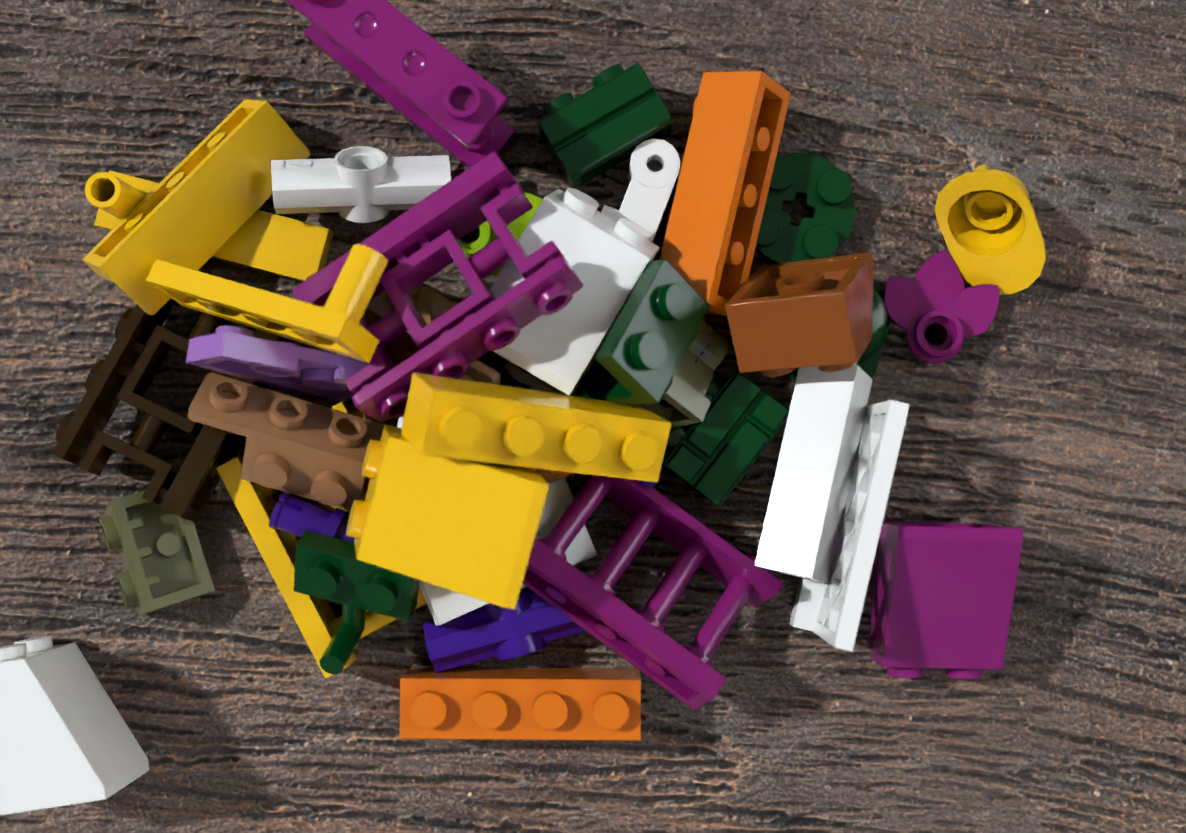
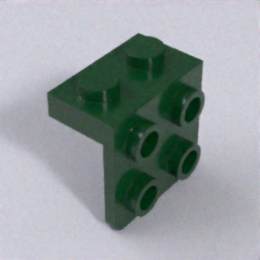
(646, 339)

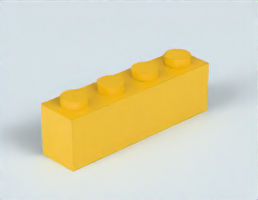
(533, 429)

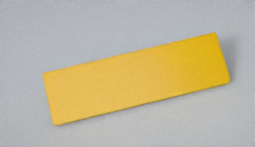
(198, 202)

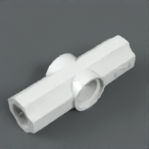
(356, 183)

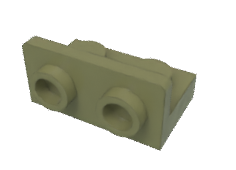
(157, 552)

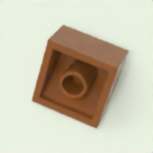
(803, 315)

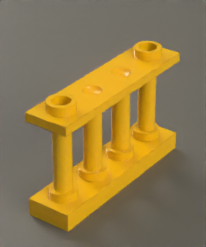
(278, 551)

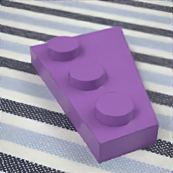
(274, 363)

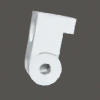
(651, 183)

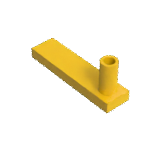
(262, 243)
(327, 328)

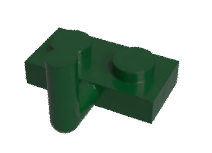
(332, 572)

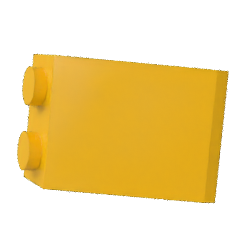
(447, 519)

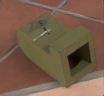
(692, 379)

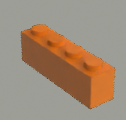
(724, 182)
(521, 704)

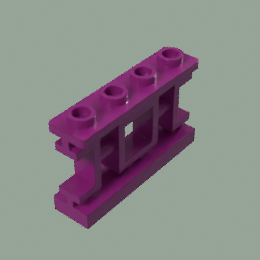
(422, 245)

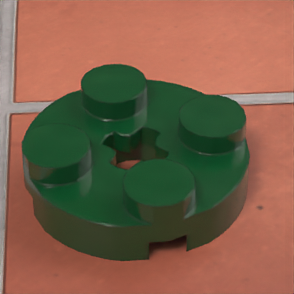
(825, 193)

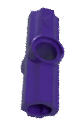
(497, 632)

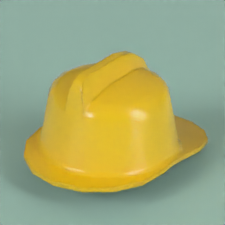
(991, 229)

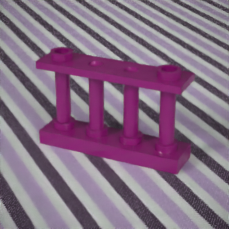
(411, 74)
(640, 633)

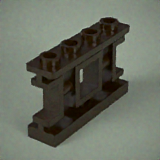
(126, 377)

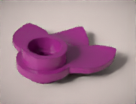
(941, 301)

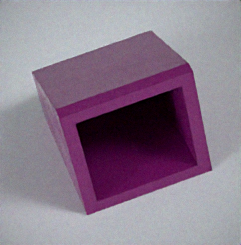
(943, 597)

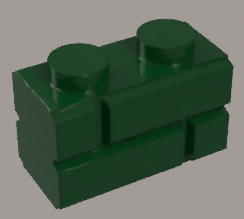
(603, 124)
(732, 436)

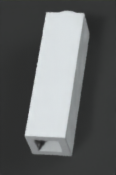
(814, 472)

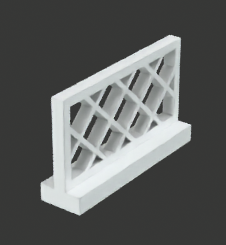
(836, 607)

